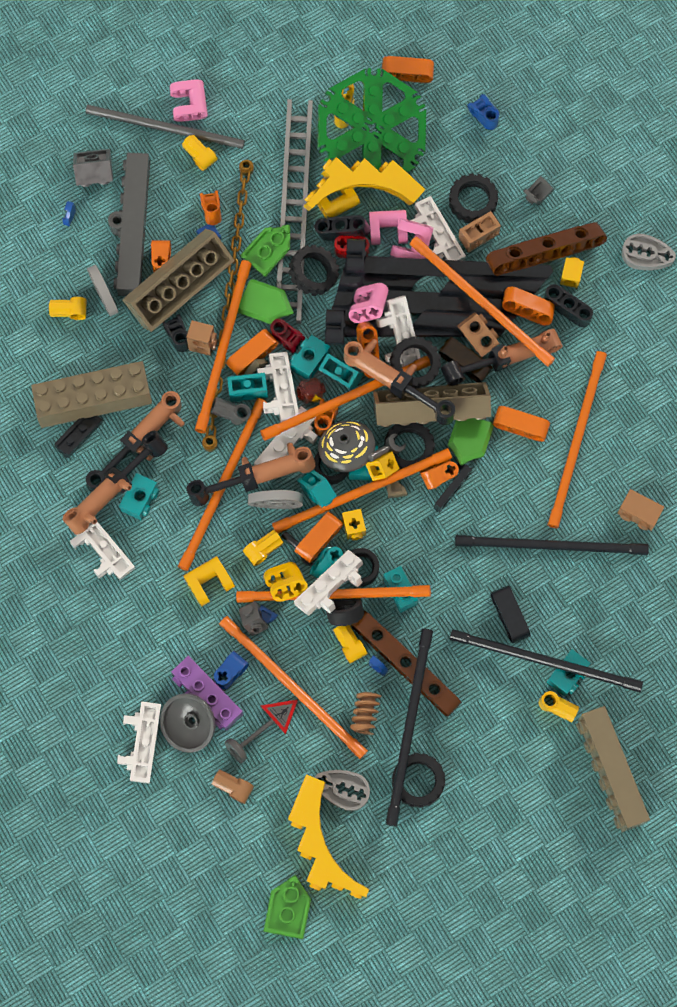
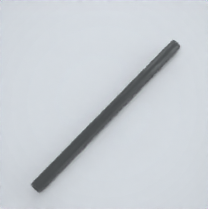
(164, 126)

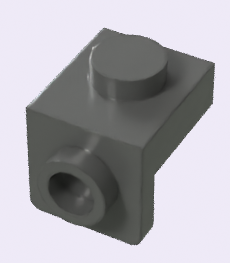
(538, 191)
(252, 618)

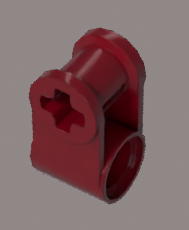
(289, 337)

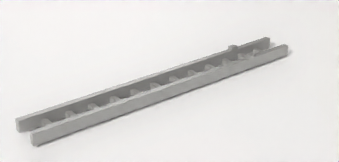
(288, 135)

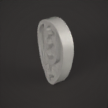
(643, 262)
(102, 290)
(276, 499)
(350, 779)

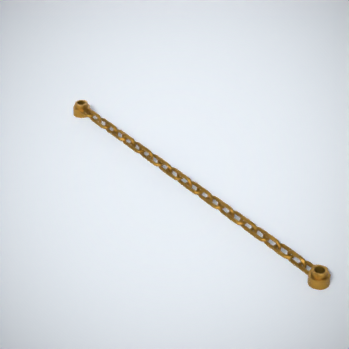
(246, 172)

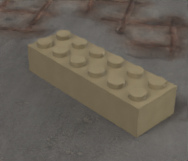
(178, 280)
(91, 394)
(470, 401)
(612, 769)

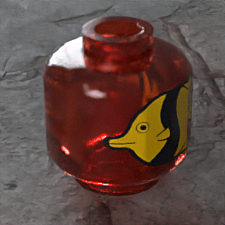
(310, 390)

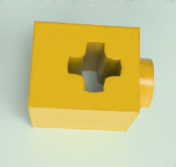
(572, 272)
(387, 466)
(356, 517)

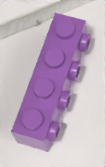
(199, 683)

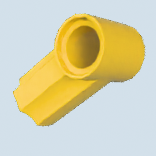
(201, 155)
(73, 308)
(259, 550)
(351, 646)
(560, 706)

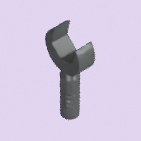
(390, 446)

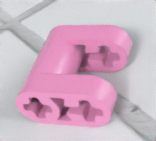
(195, 91)
(386, 219)
(420, 230)
(373, 303)

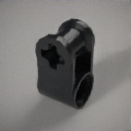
(176, 330)

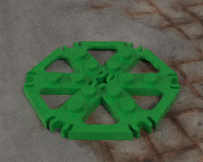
(373, 110)

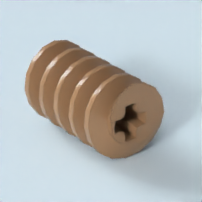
(364, 712)

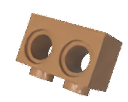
(479, 231)
(475, 337)
(201, 338)

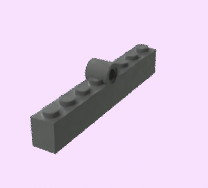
(132, 223)

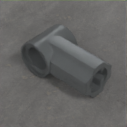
(229, 410)

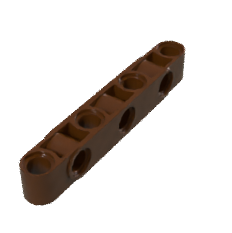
(546, 248)
(394, 652)

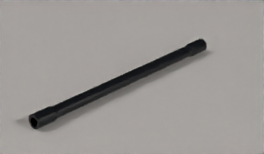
(632, 548)
(625, 682)
(394, 808)

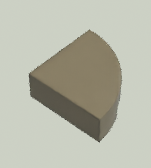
(257, 363)
(396, 490)

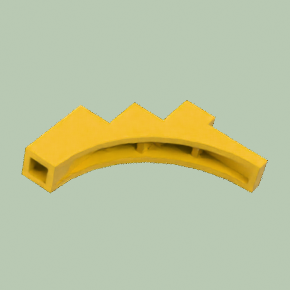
(389, 179)
(325, 869)

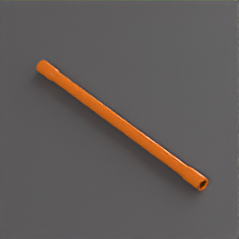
(425, 251)
(203, 417)
(277, 429)
(435, 459)
(556, 512)
(189, 554)
(413, 591)
(355, 746)

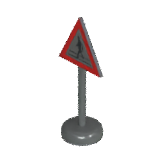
(280, 714)

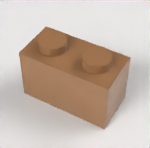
(640, 510)

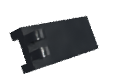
(77, 435)
(464, 473)

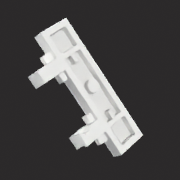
(445, 242)
(399, 319)
(280, 373)
(278, 446)
(112, 557)
(319, 592)
(142, 758)

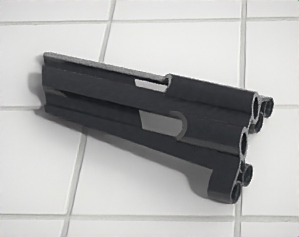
(438, 311)

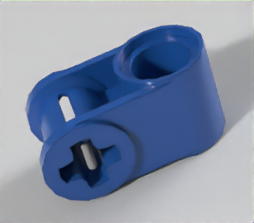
(482, 110)
(231, 668)

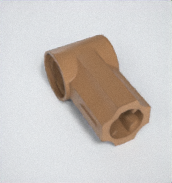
(236, 788)

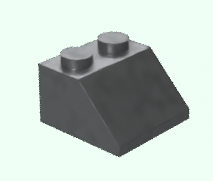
(93, 167)

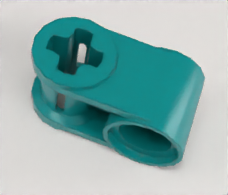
(324, 561)

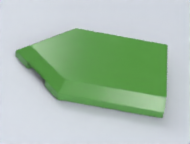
(268, 248)
(264, 302)
(470, 439)
(288, 909)

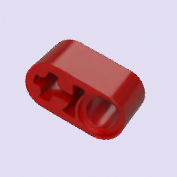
(342, 241)

